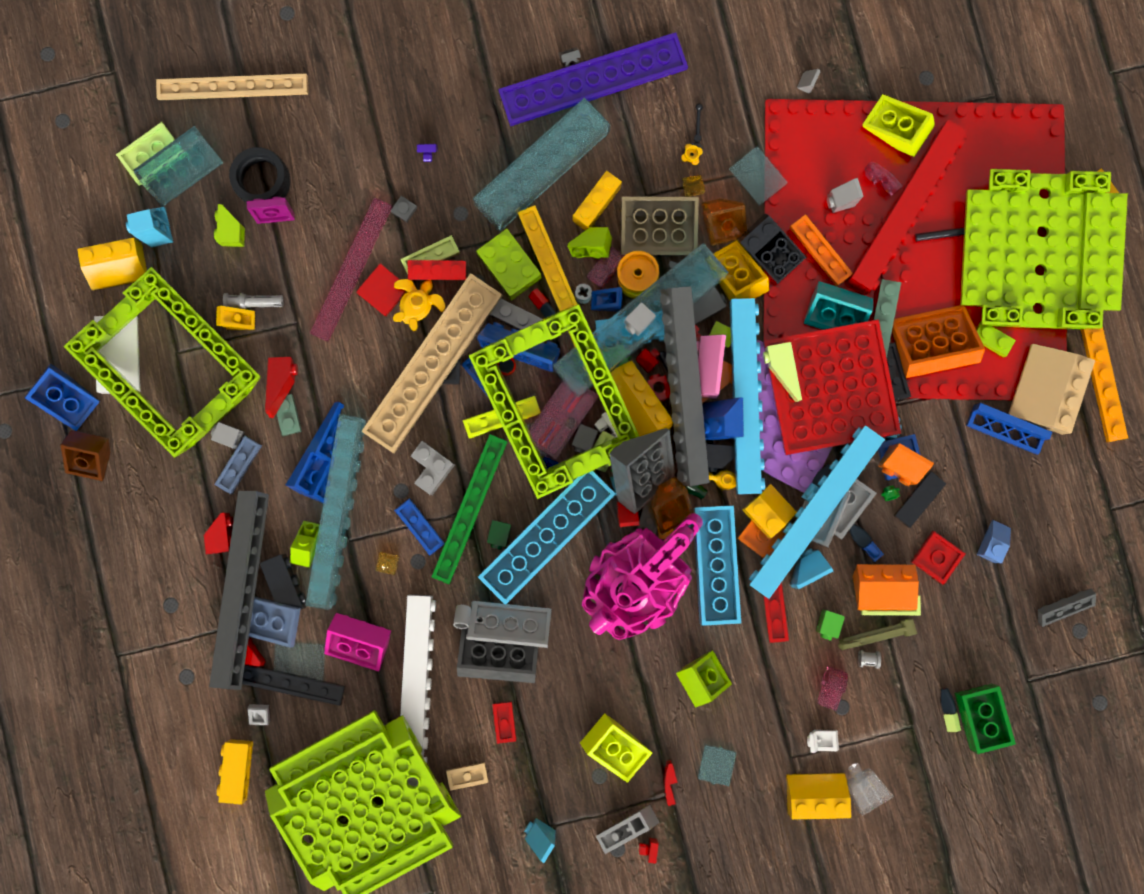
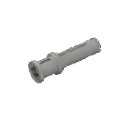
(243, 301)

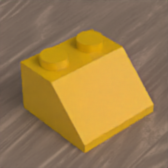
(769, 511)

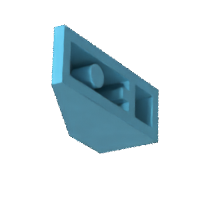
(540, 838)

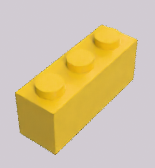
(597, 201)
(235, 771)

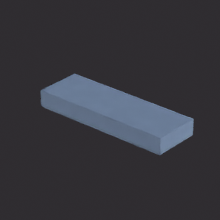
(238, 465)

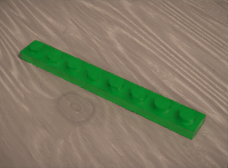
(469, 509)

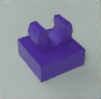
(427, 150)

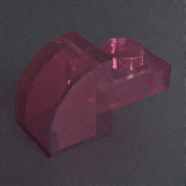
(833, 685)

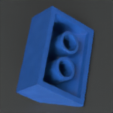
(723, 419)

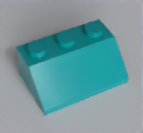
(837, 307)

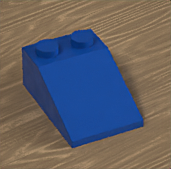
(62, 397)

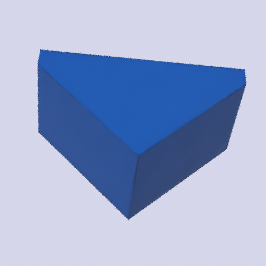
(607, 299)

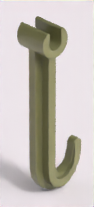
(905, 627)

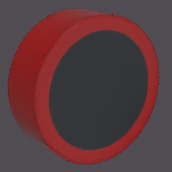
(507, 367)

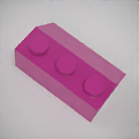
(357, 641)

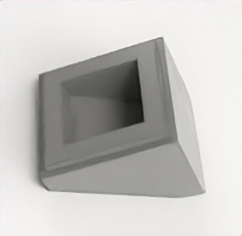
(808, 80)

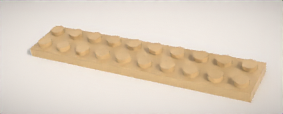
(432, 363)

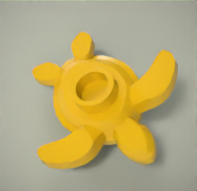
(416, 303)

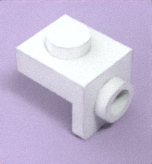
(823, 740)

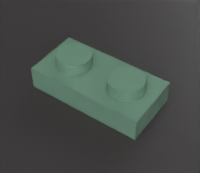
(288, 417)

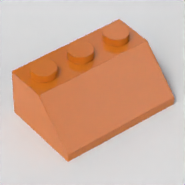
(886, 587)

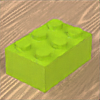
(509, 264)

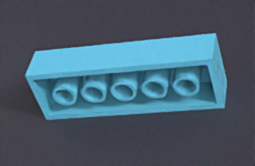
(717, 566)

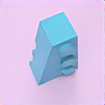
(150, 226)

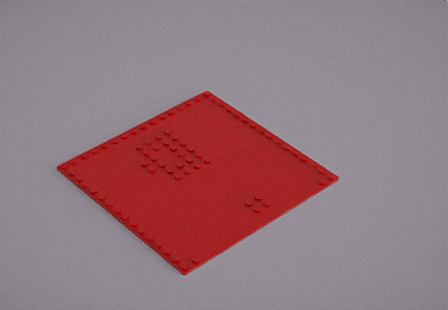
(825, 146)

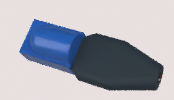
(865, 542)

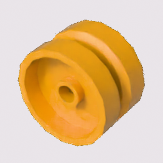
(636, 264)

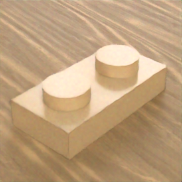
(467, 776)

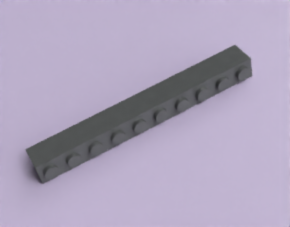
(684, 385)
(239, 590)

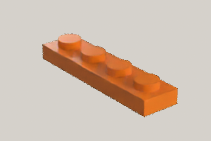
(821, 250)

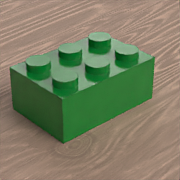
(985, 718)

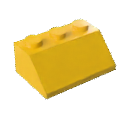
(112, 263)
(818, 796)

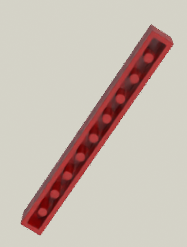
(907, 207)

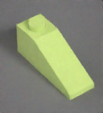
(782, 364)

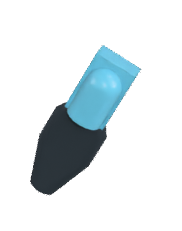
(814, 485)

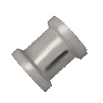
(581, 299)
(869, 659)

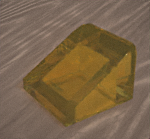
(693, 185)

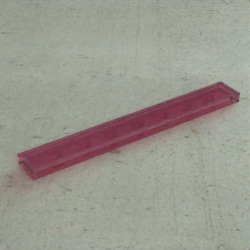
(351, 270)

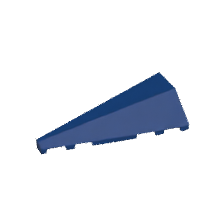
(313, 469)

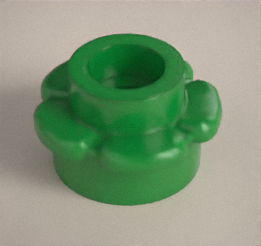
(890, 493)

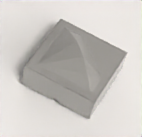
(258, 714)

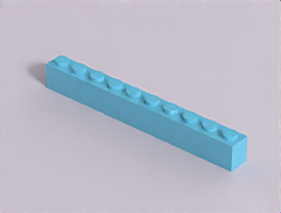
(746, 385)
(816, 512)

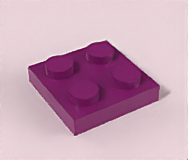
(270, 210)

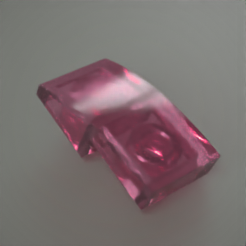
(877, 173)
(604, 269)

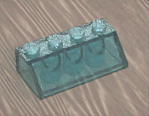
(178, 166)

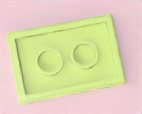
(144, 148)

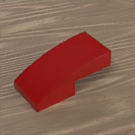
(669, 778)

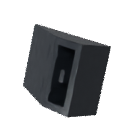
(771, 248)

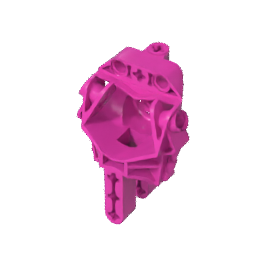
(650, 565)

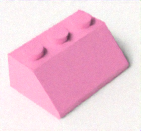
(710, 361)

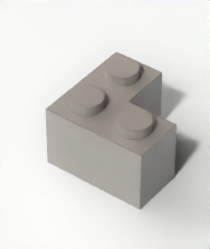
(436, 468)

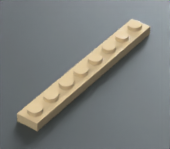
(232, 86)

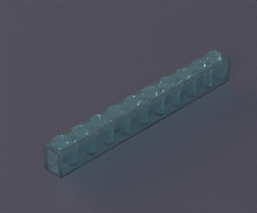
(335, 513)

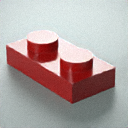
(504, 722)

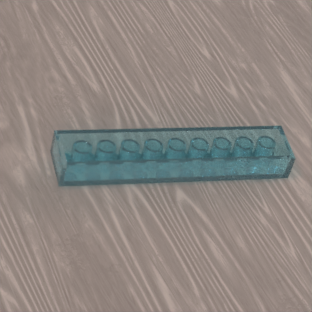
(698, 270)

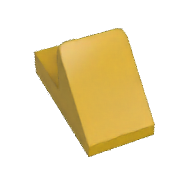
(235, 318)

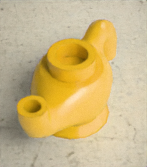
(724, 479)

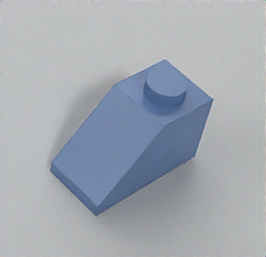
(995, 542)

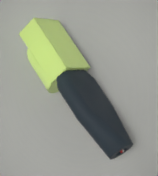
(949, 708)

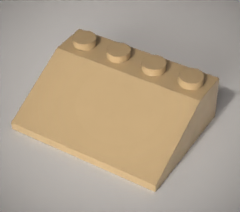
(1051, 388)

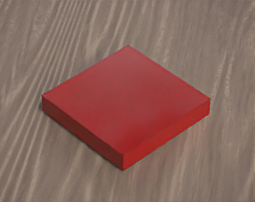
(380, 290)
(938, 557)

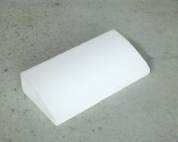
(123, 354)

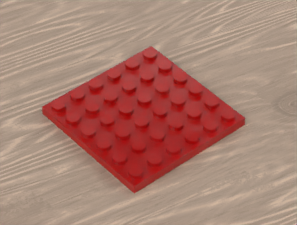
(841, 387)

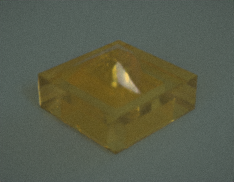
(387, 563)

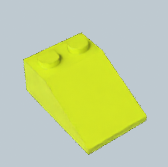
(899, 124)
(615, 748)

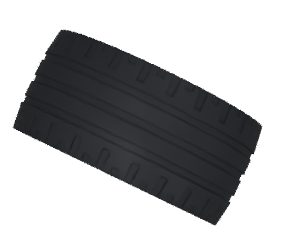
(253, 156)

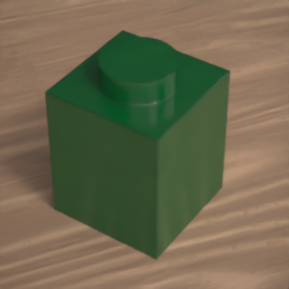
(499, 534)

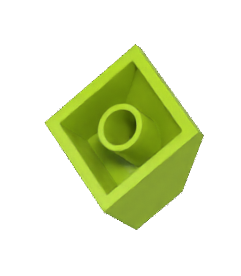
(704, 679)

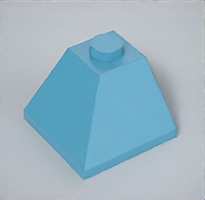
(809, 568)

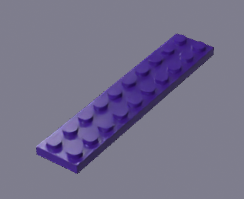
(593, 79)

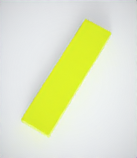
(489, 421)

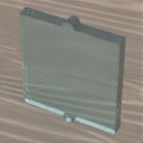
(717, 765)

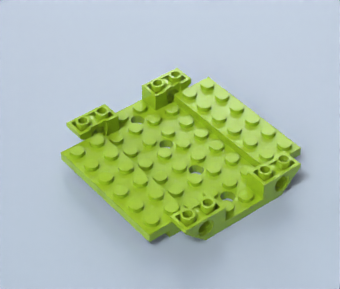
(1078, 253)
(341, 779)

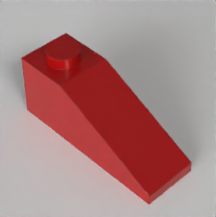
(280, 380)

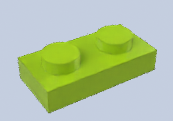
(995, 339)

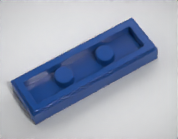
(419, 526)

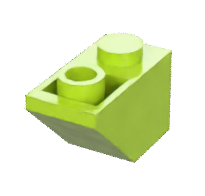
(229, 229)
(591, 243)
(304, 544)

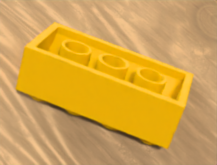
(640, 400)

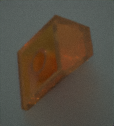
(724, 220)

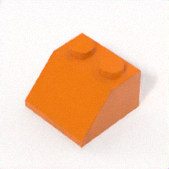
(904, 464)

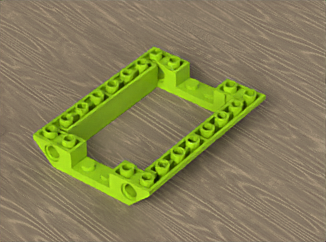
(139, 295)
(544, 479)

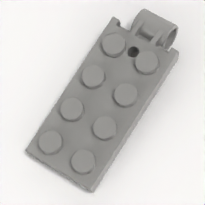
(504, 623)

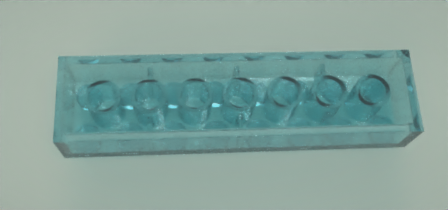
(542, 164)

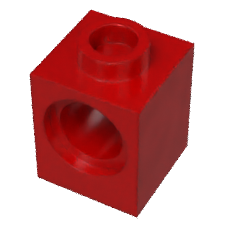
(654, 379)

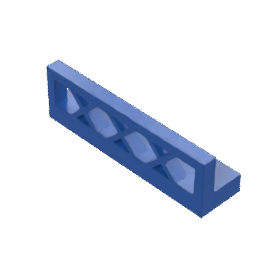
(1010, 421)

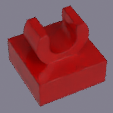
(648, 359)
(650, 850)

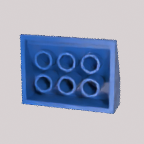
(540, 356)

